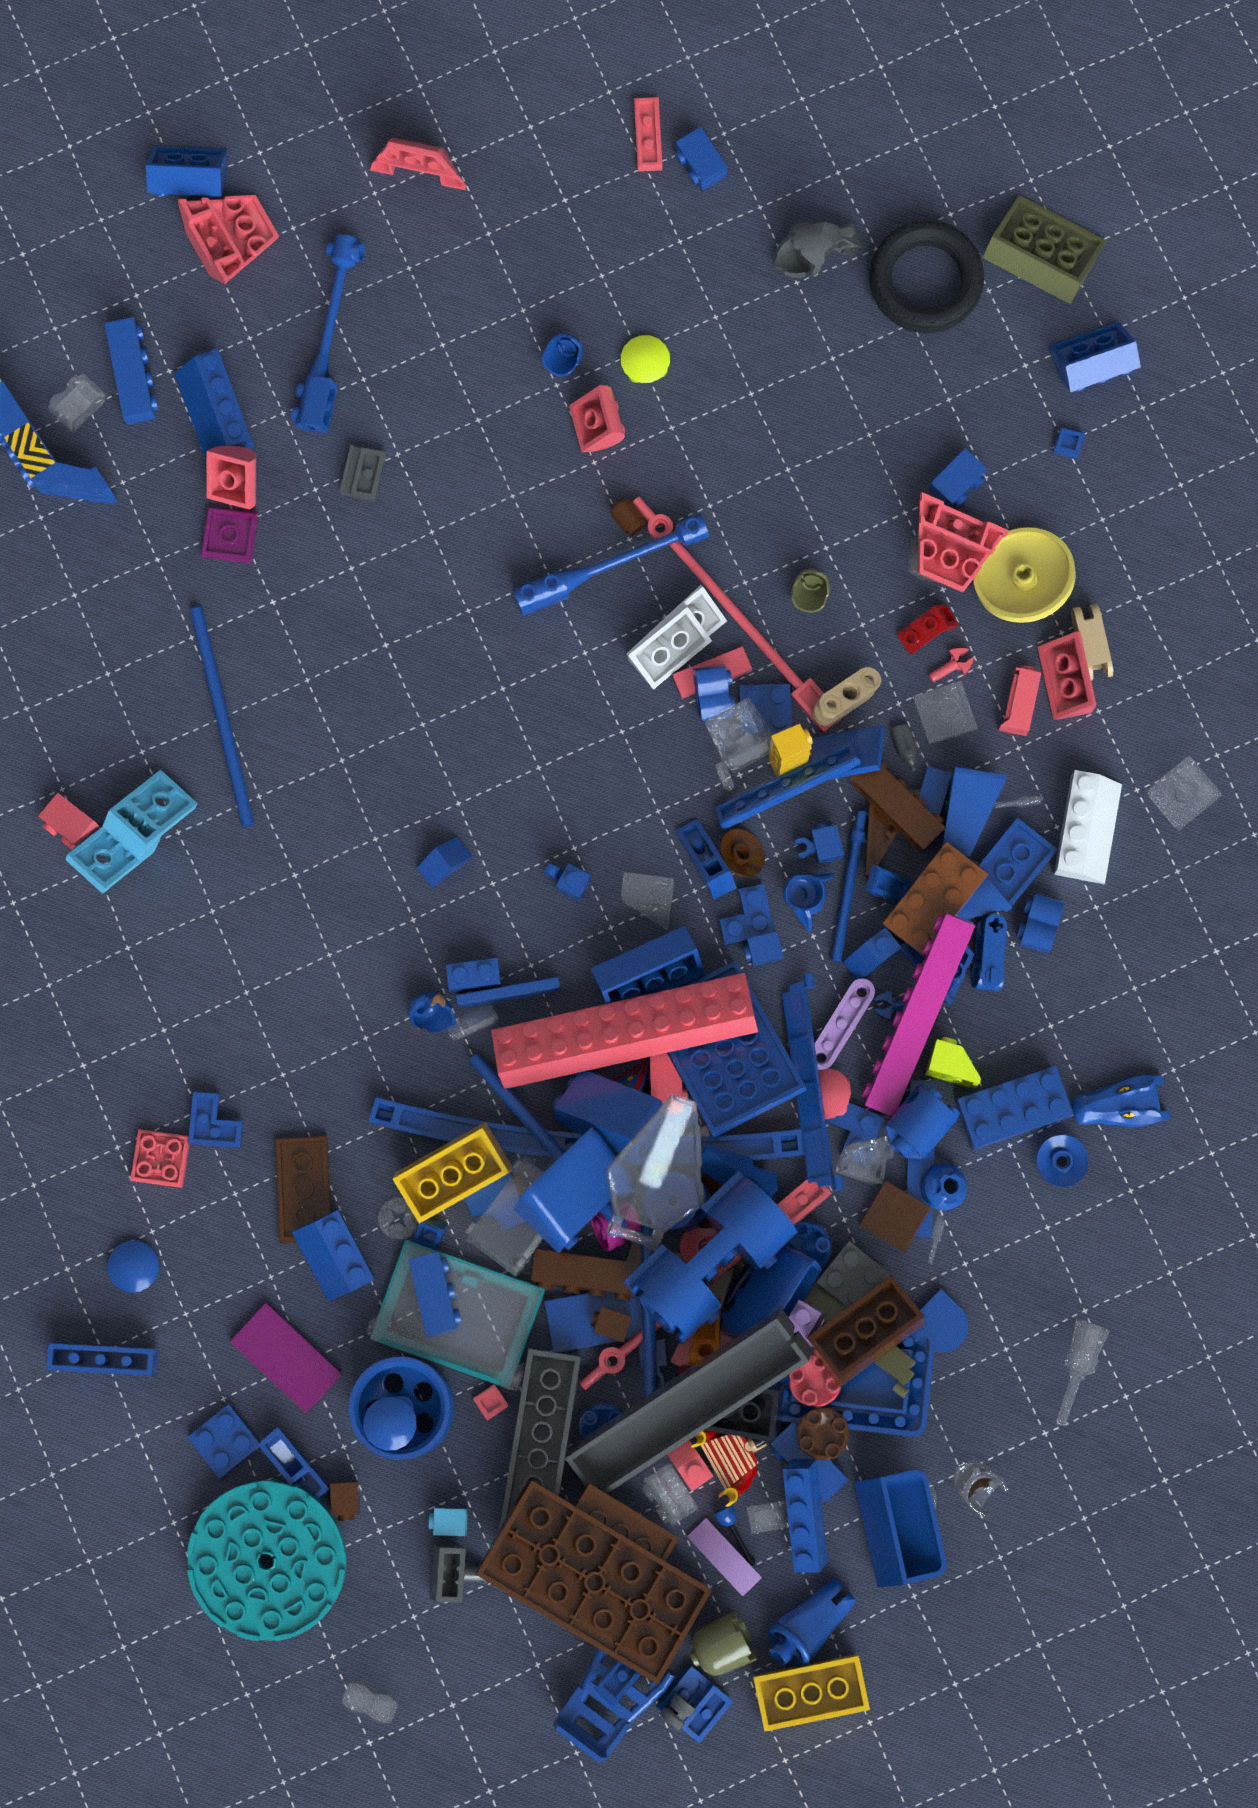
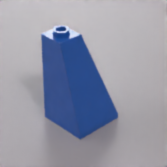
(969, 806)

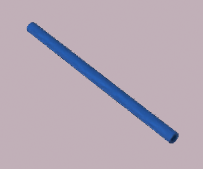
(222, 717)
(527, 1118)
(649, 1333)

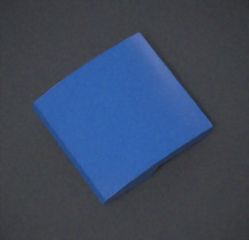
(701, 1694)

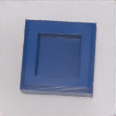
(1069, 442)

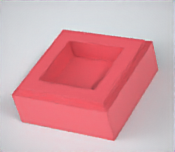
(490, 1402)

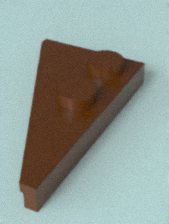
(879, 836)

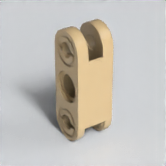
(1093, 639)
(835, 705)

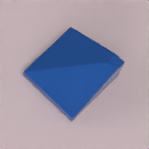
(430, 1233)

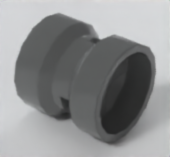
(683, 1708)

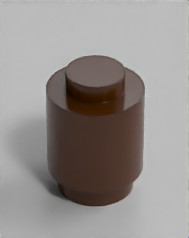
(628, 516)

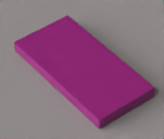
(286, 1358)

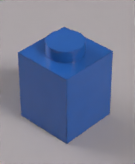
(763, 949)

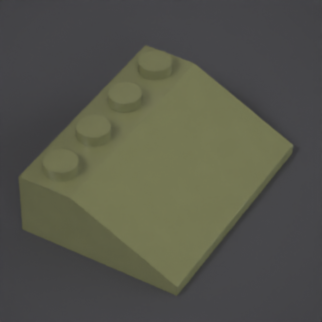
(1044, 249)

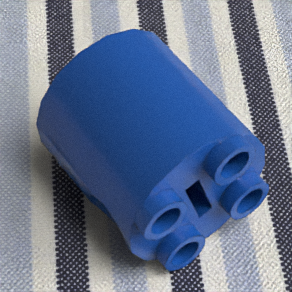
(920, 1123)

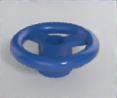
(785, 1649)

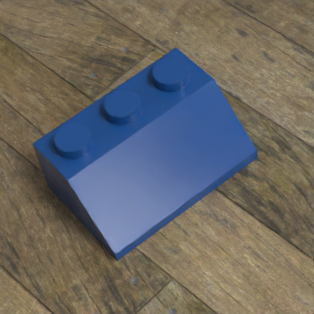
(186, 171)
(1095, 356)
(333, 1254)

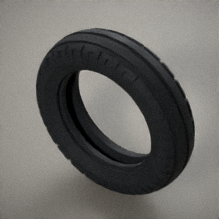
(926, 234)

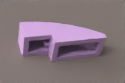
(724, 1557)

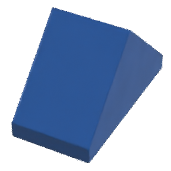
(444, 861)

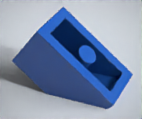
(872, 954)

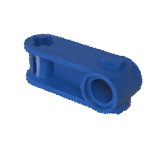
(989, 953)

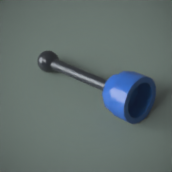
(727, 1516)

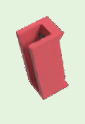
(1021, 701)

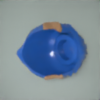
(431, 1012)

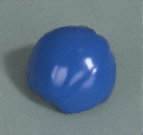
(562, 354)

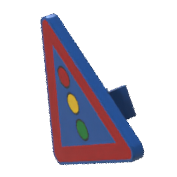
(635, 1076)

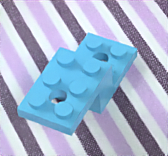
(131, 831)

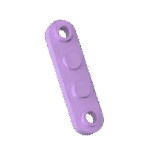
(843, 1022)

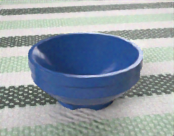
(933, 1186)

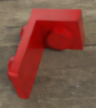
(927, 627)

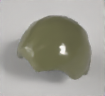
(810, 590)

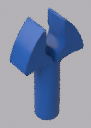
(895, 1005)

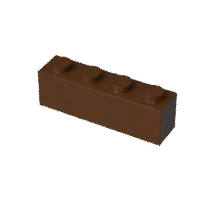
(899, 806)
(582, 1273)

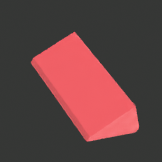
(1067, 676)

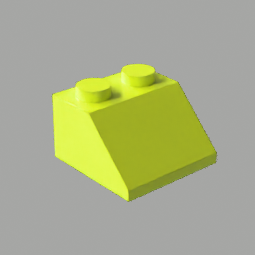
(951, 1064)

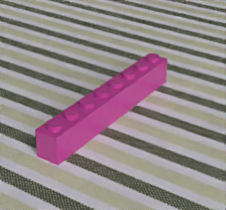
(919, 1013)

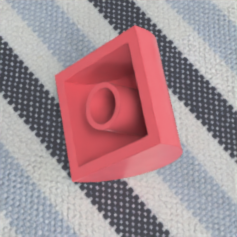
(597, 420)
(232, 476)

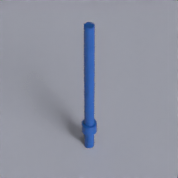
(857, 837)

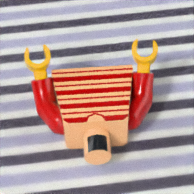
(731, 1460)

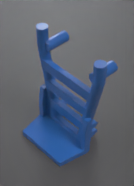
(602, 1747)

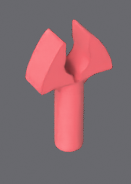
(952, 665)

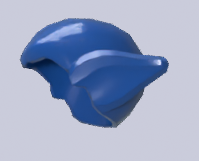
(806, 895)

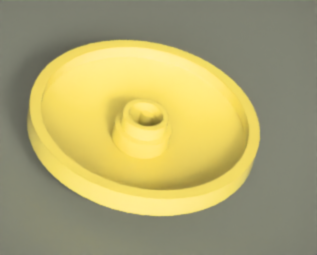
(1026, 576)

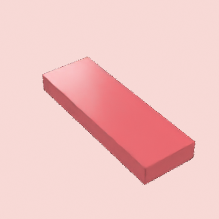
(648, 134)
(735, 661)

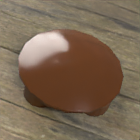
(822, 1433)

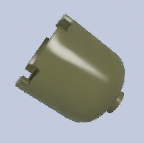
(722, 1645)

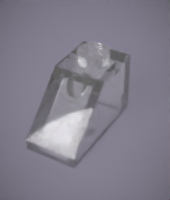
(767, 1516)

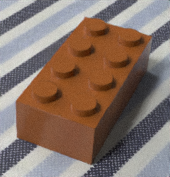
(941, 887)

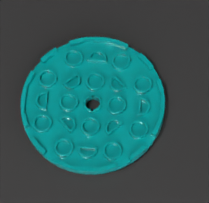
(273, 1521)

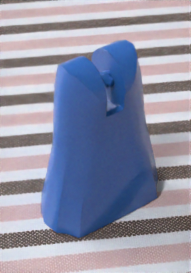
(818, 1616)

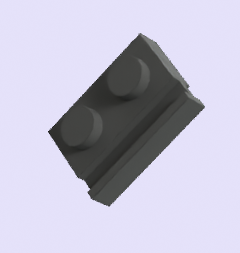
(363, 473)

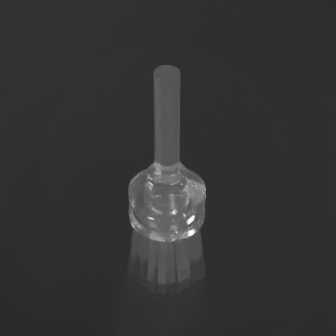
(1081, 1361)

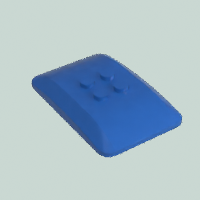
(869, 1397)

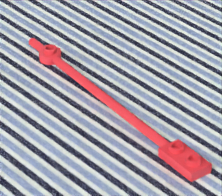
(806, 693)
(795, 1206)

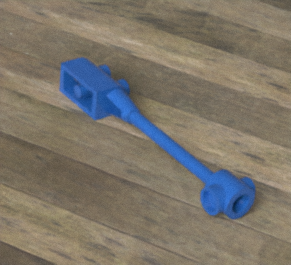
(319, 391)
(557, 585)

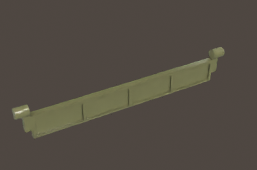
(894, 1362)

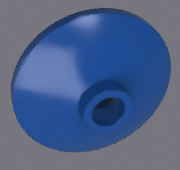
(1074, 1154)

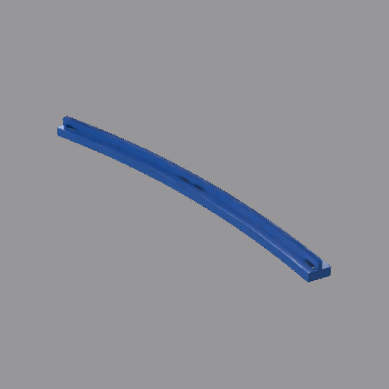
(521, 1141)

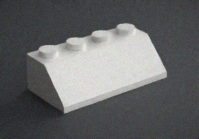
(1088, 827)

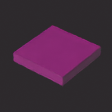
(229, 535)

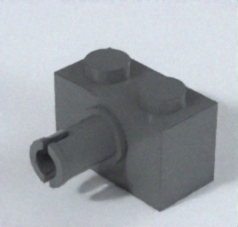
(450, 1573)

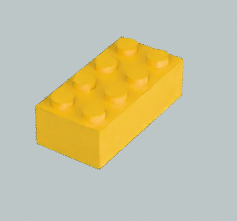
(452, 1172)
(811, 1692)

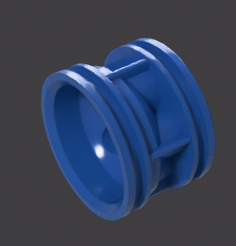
(372, 1387)

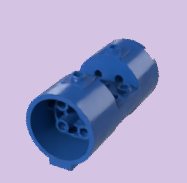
(746, 1226)

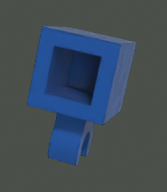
(824, 844)
(571, 881)

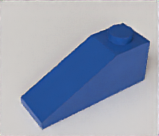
(706, 859)

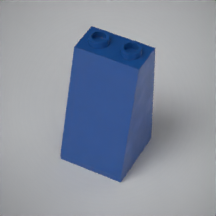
(606, 1106)

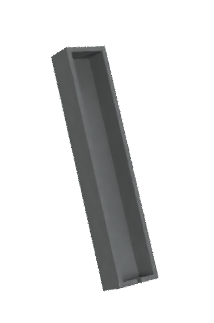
(690, 1403)

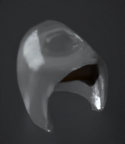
(975, 1484)

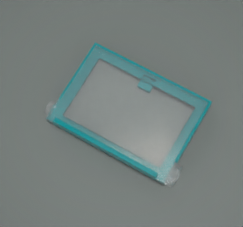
(493, 1311)

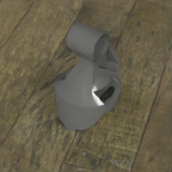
(809, 244)

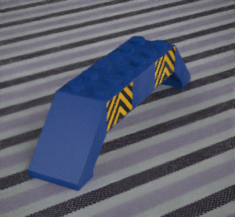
(37, 463)

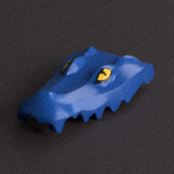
(1126, 1103)

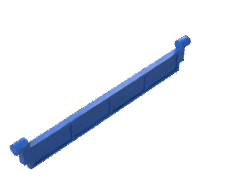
(809, 1102)

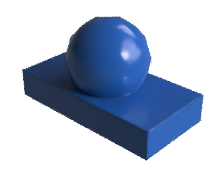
(887, 885)

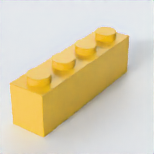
(789, 749)

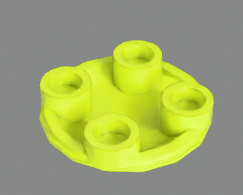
(645, 359)

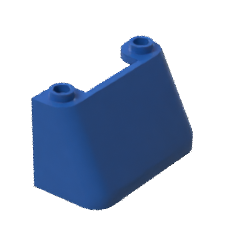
(569, 1192)

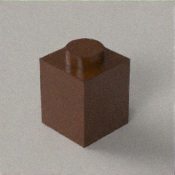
(611, 1324)
(345, 1500)

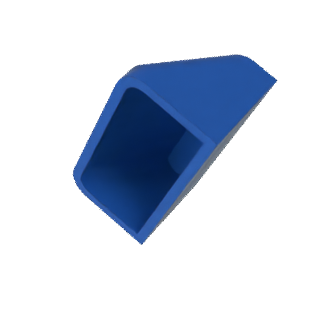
(768, 1290)
(901, 1528)

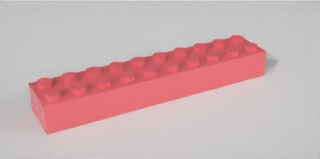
(624, 1031)

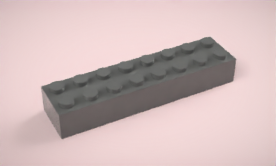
(542, 1424)

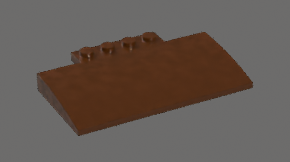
(597, 1575)

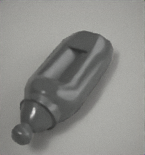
(905, 744)

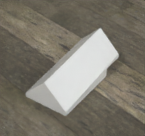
(676, 638)

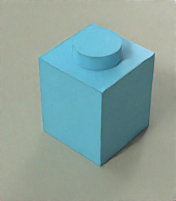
(449, 1521)

